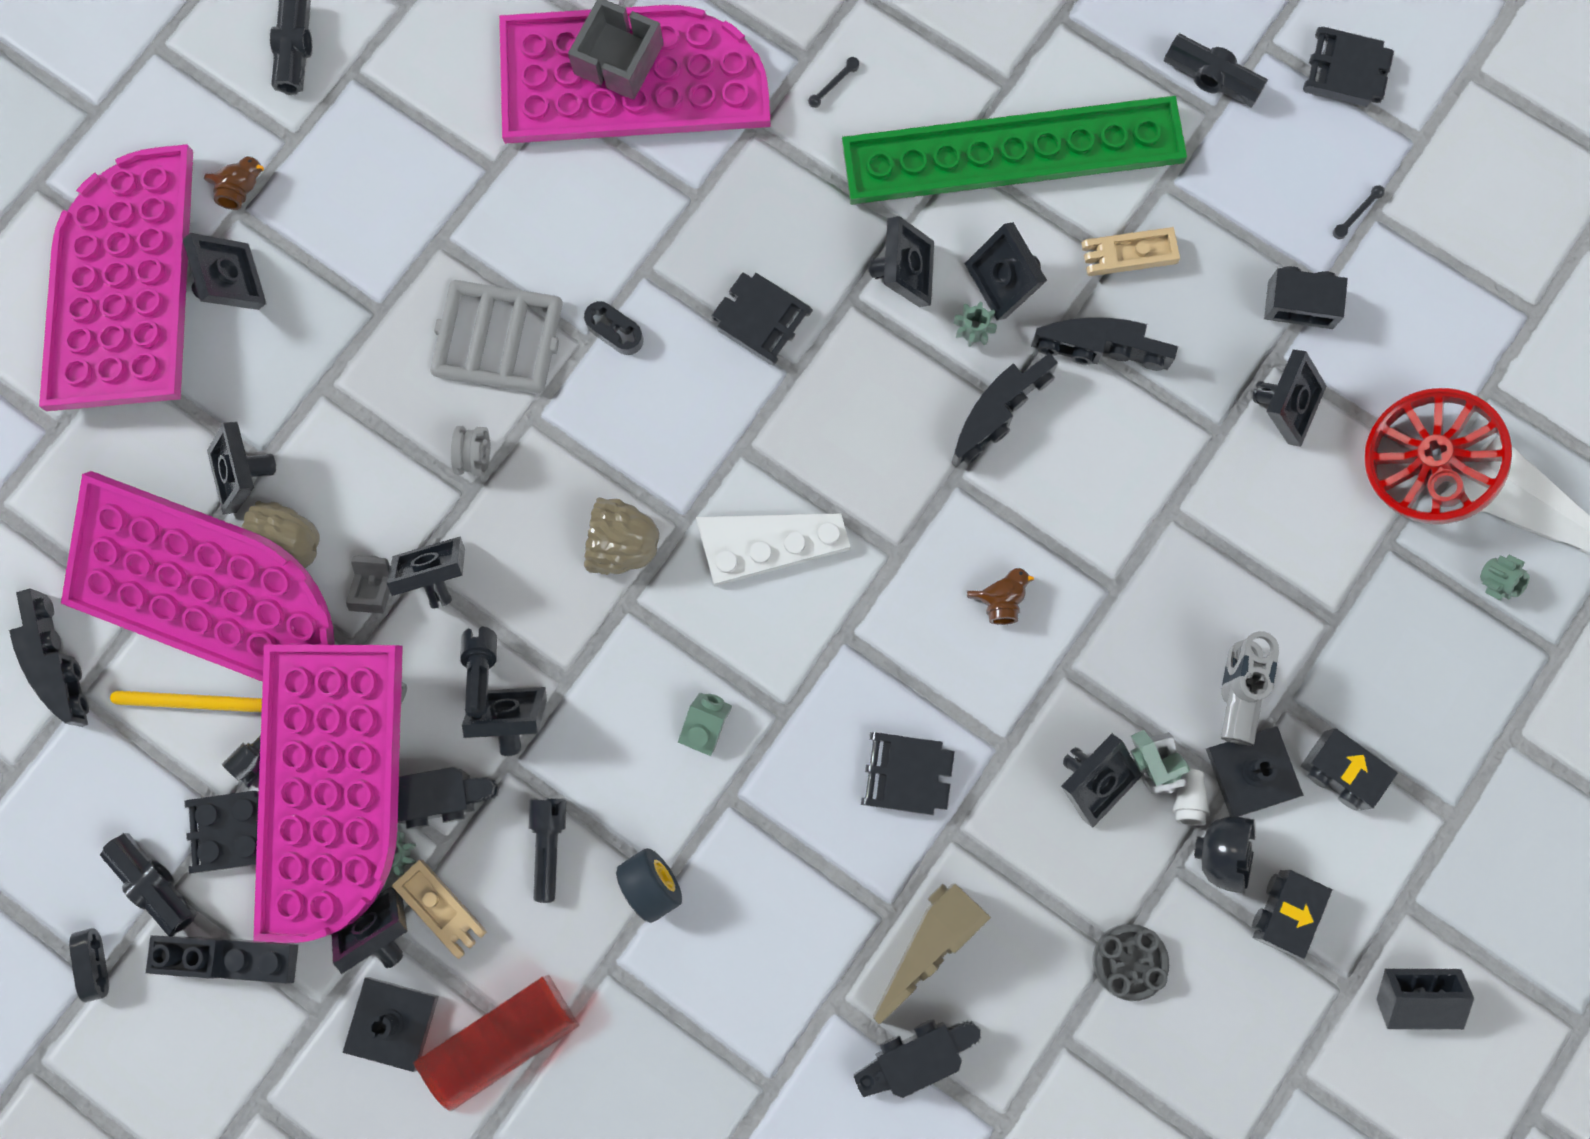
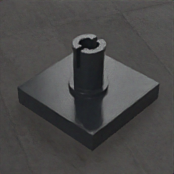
(906, 262)
(1005, 271)
(223, 272)
(1294, 398)
(234, 469)
(428, 569)
(509, 716)
(1254, 774)
(1100, 778)
(372, 934)
(390, 1024)

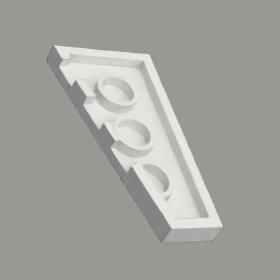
(763, 543)

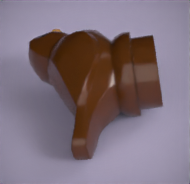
(234, 182)
(1004, 597)

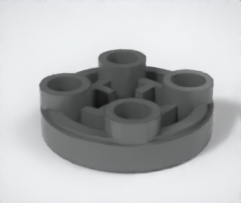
(1131, 962)

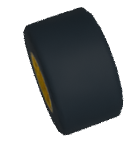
(649, 885)

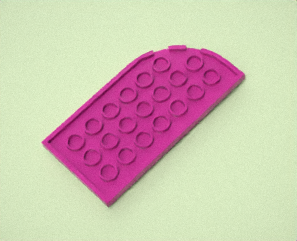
(698, 82)
(120, 285)
(188, 578)
(325, 786)

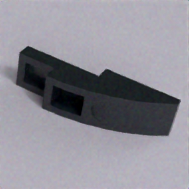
(1091, 337)
(991, 415)
(48, 672)
(222, 958)

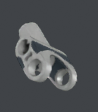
(1245, 685)

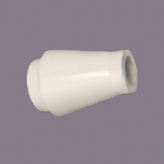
(1191, 800)

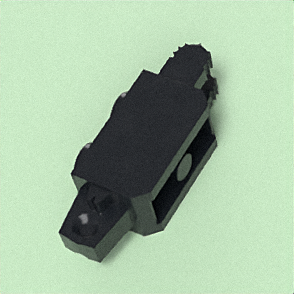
(441, 794)
(917, 1060)

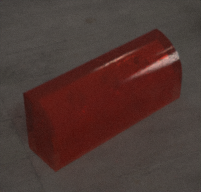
(496, 1044)

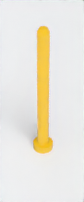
(186, 701)

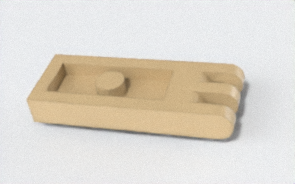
(1131, 251)
(438, 907)

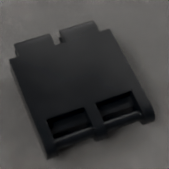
(1350, 67)
(759, 316)
(908, 774)
(224, 831)

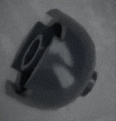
(1227, 853)

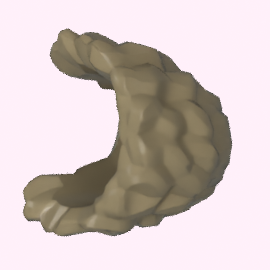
(284, 528)
(619, 538)

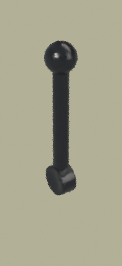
(852, 65)
(1341, 230)

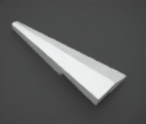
(1530, 500)

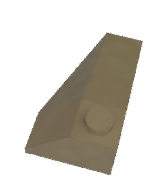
(942, 930)

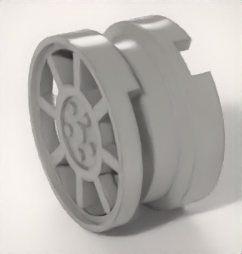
(470, 450)

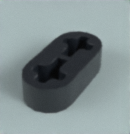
(618, 322)
(89, 965)

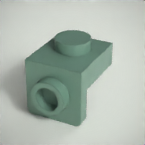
(704, 723)
(1160, 770)

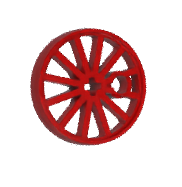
(1452, 455)

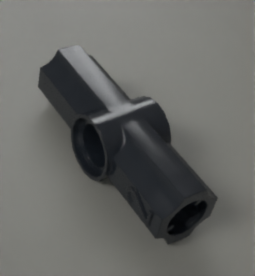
(290, 45)
(1215, 70)
(148, 884)

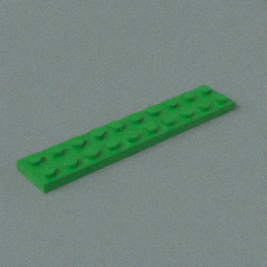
(1013, 150)

